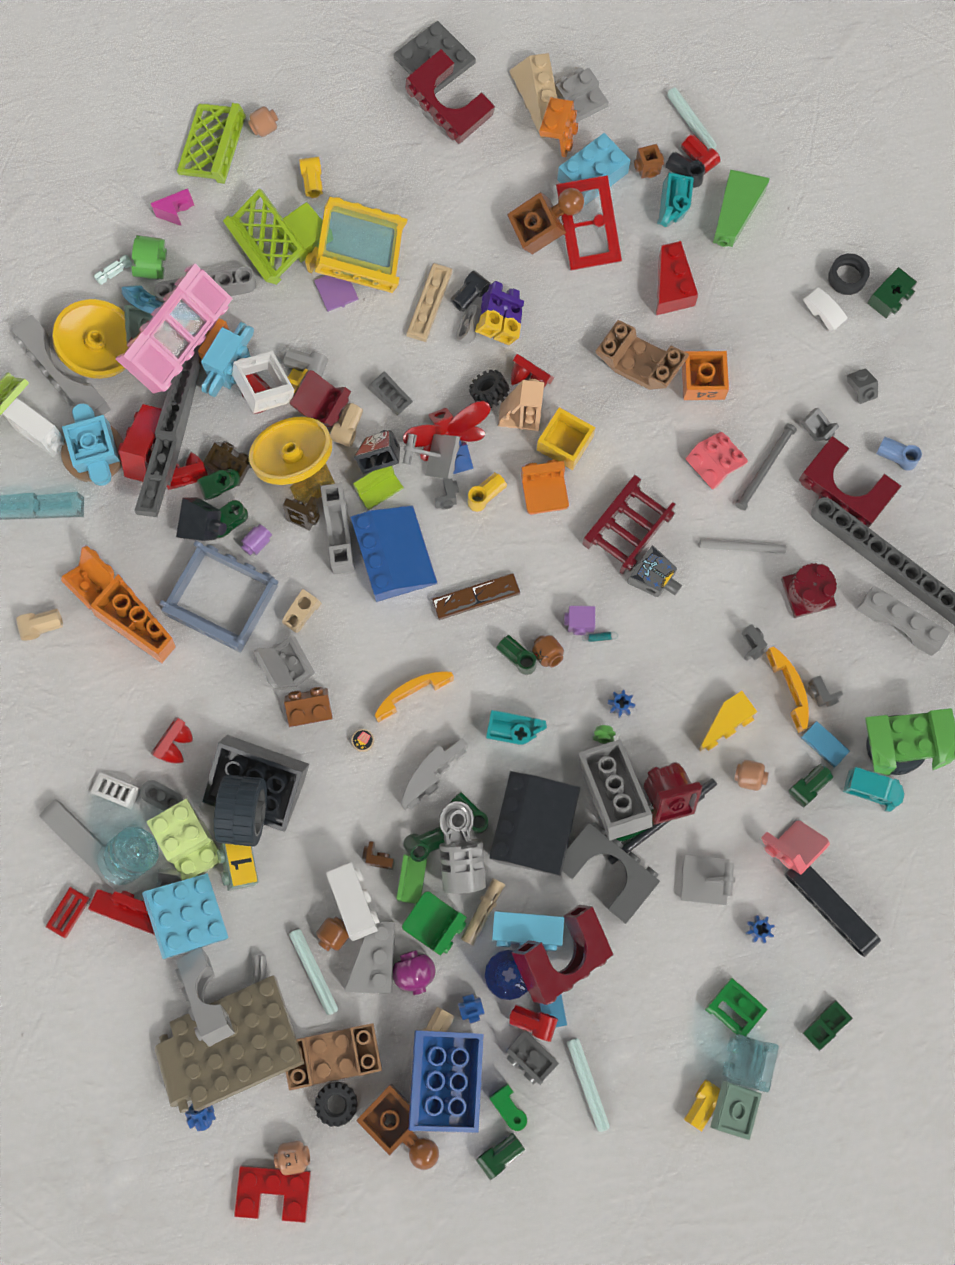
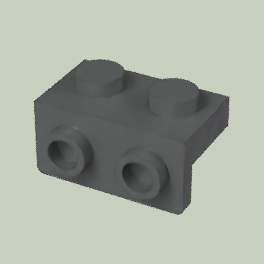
(531, 1057)

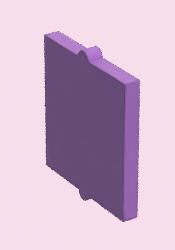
(335, 292)

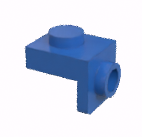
(463, 459)

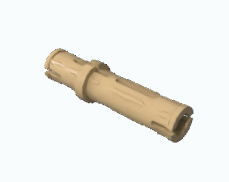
(486, 905)

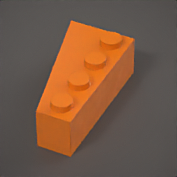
(131, 618)

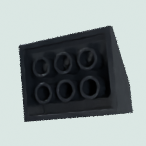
(281, 773)
(535, 823)

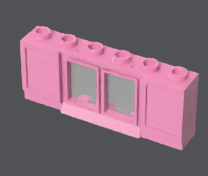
(175, 329)

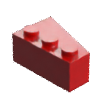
(675, 280)
(139, 442)

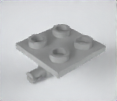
(441, 455)
(707, 879)

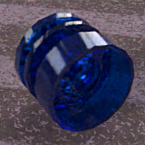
(496, 981)

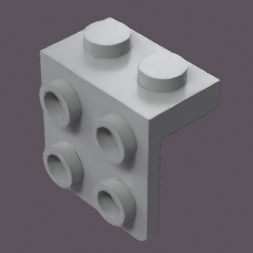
(284, 664)

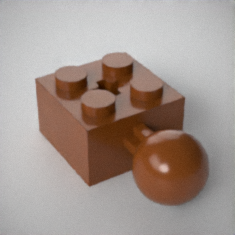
(538, 221)
(422, 1151)

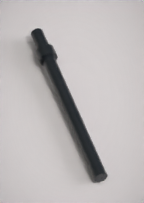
(638, 839)

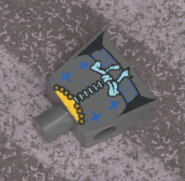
(655, 574)

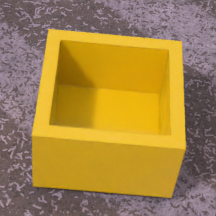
(565, 438)

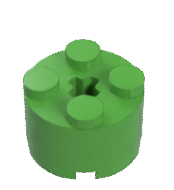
(149, 257)

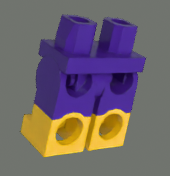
(500, 314)

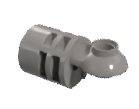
(460, 856)

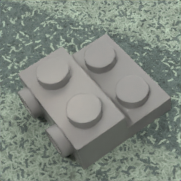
(583, 91)

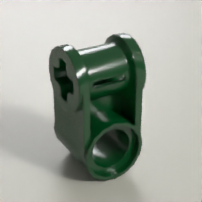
(216, 483)
(230, 518)

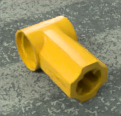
(311, 174)
(487, 491)
(703, 1105)

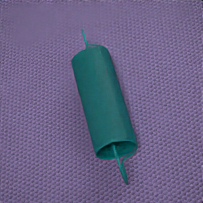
(600, 636)

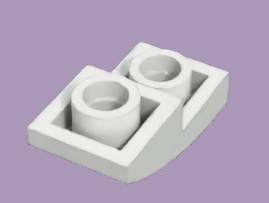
(826, 307)

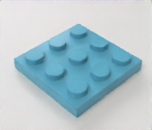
(185, 916)

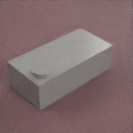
(615, 789)

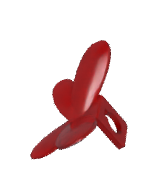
(461, 425)

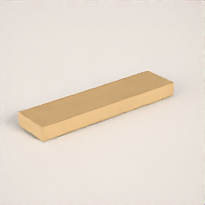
(429, 302)

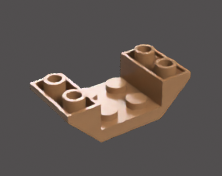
(639, 359)
(336, 1056)

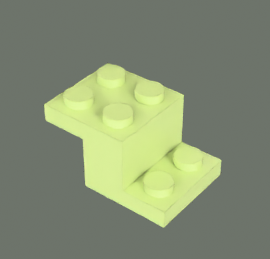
(184, 840)

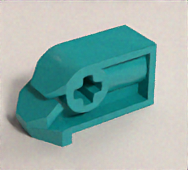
(675, 198)
(503, 726)
(874, 788)

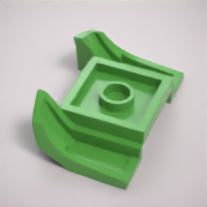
(911, 738)

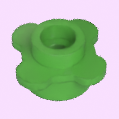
(604, 734)

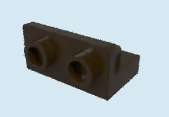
(224, 457)
(302, 515)

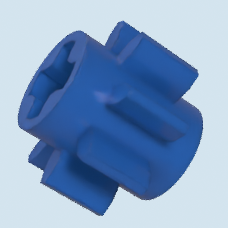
(616, 706)
(766, 927)
(471, 1008)
(200, 1119)

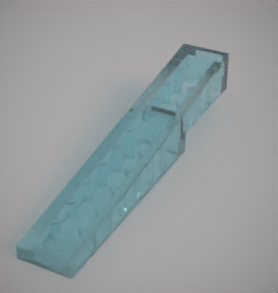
(41, 506)

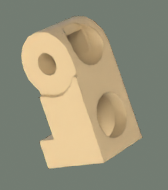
(300, 611)

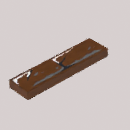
(476, 596)

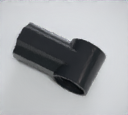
(686, 167)
(474, 286)

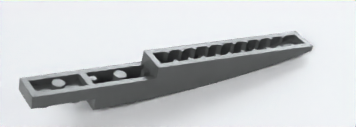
(169, 437)

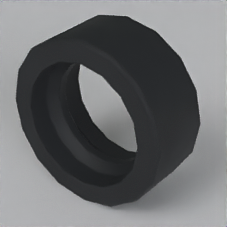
(849, 260)

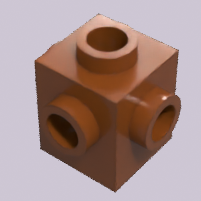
(649, 161)

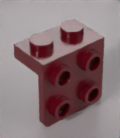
(319, 399)

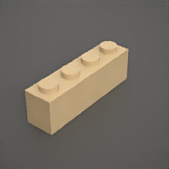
(536, 85)

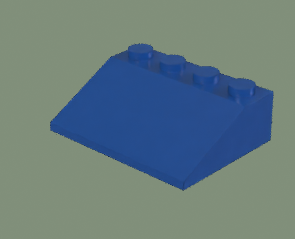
(393, 551)
(446, 1081)

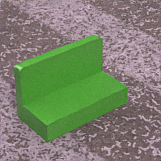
(411, 880)

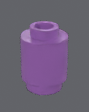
(256, 540)

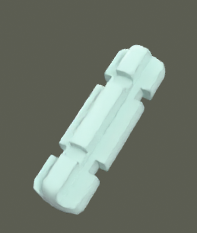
(113, 269)

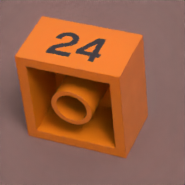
(705, 375)

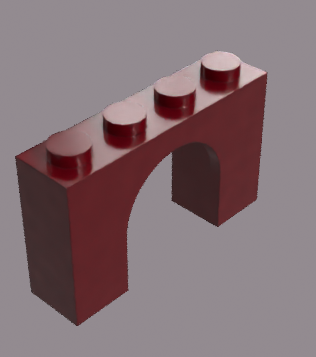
(457, 122)
(820, 479)
(589, 952)

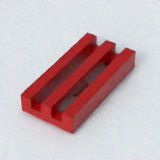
(78, 895)

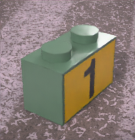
(238, 866)

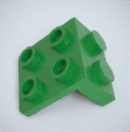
(434, 923)

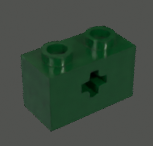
(892, 292)

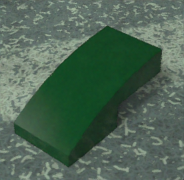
(827, 1025)

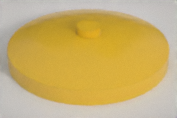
(90, 338)
(290, 450)

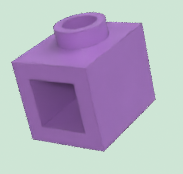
(580, 619)

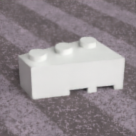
(353, 901)

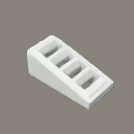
(130, 798)

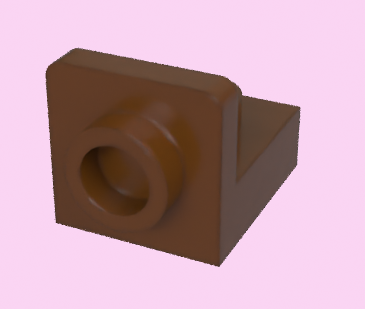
(382, 860)

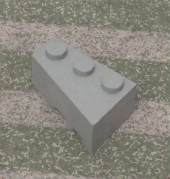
(374, 962)

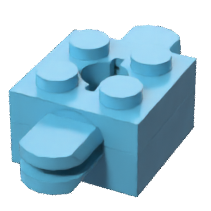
(221, 356)
(91, 444)

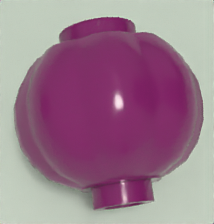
(414, 972)

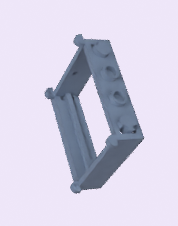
(204, 626)

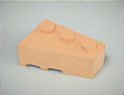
(523, 406)

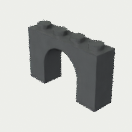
(639, 881)

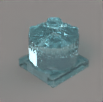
(750, 1062)

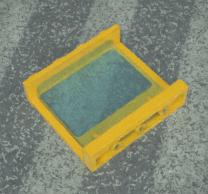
(360, 244)

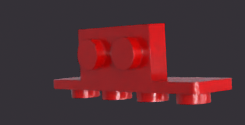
(122, 908)

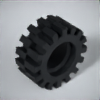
(489, 387)
(350, 1104)

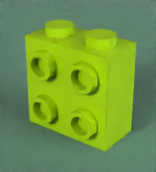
(306, 227)

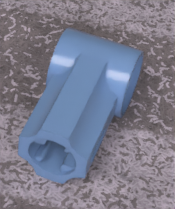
(897, 452)

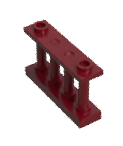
(621, 506)

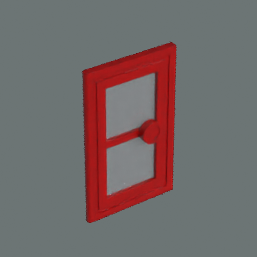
(592, 232)

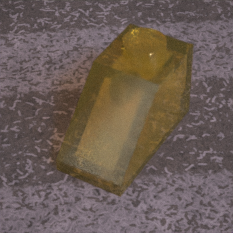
(312, 486)

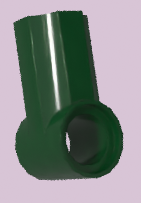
(516, 653)
(806, 789)
(476, 812)
(425, 844)
(495, 1159)

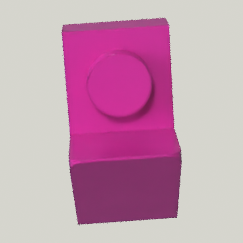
(169, 206)

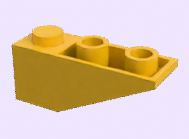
(731, 714)

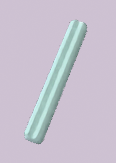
(690, 118)
(313, 972)
(588, 1085)

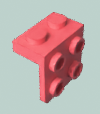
(716, 459)
(796, 847)

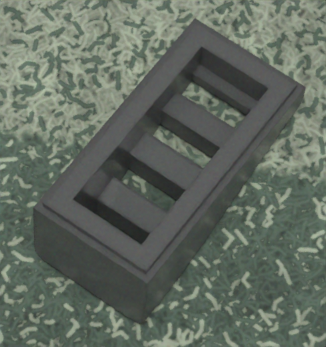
(390, 383)

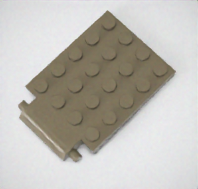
(257, 1051)

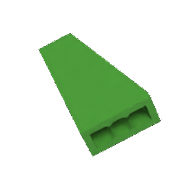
(739, 201)

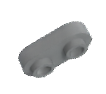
(466, 331)

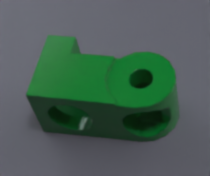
(513, 1116)

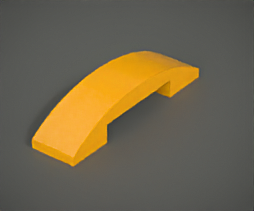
(780, 662)
(436, 679)

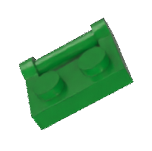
(741, 1003)

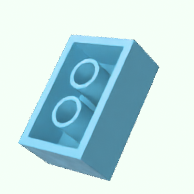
(596, 160)
(520, 928)

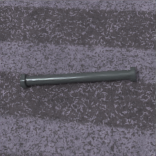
(743, 502)

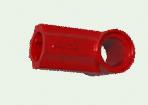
(699, 152)
(538, 1023)

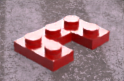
(262, 1180)

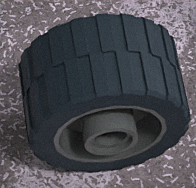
(240, 810)

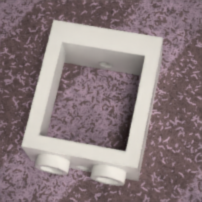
(269, 398)
(34, 427)

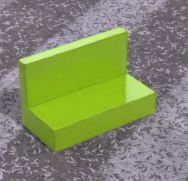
(377, 486)

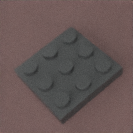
(427, 44)

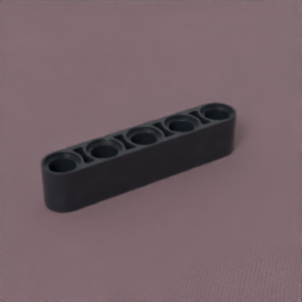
(834, 910)

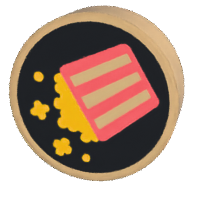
(362, 740)

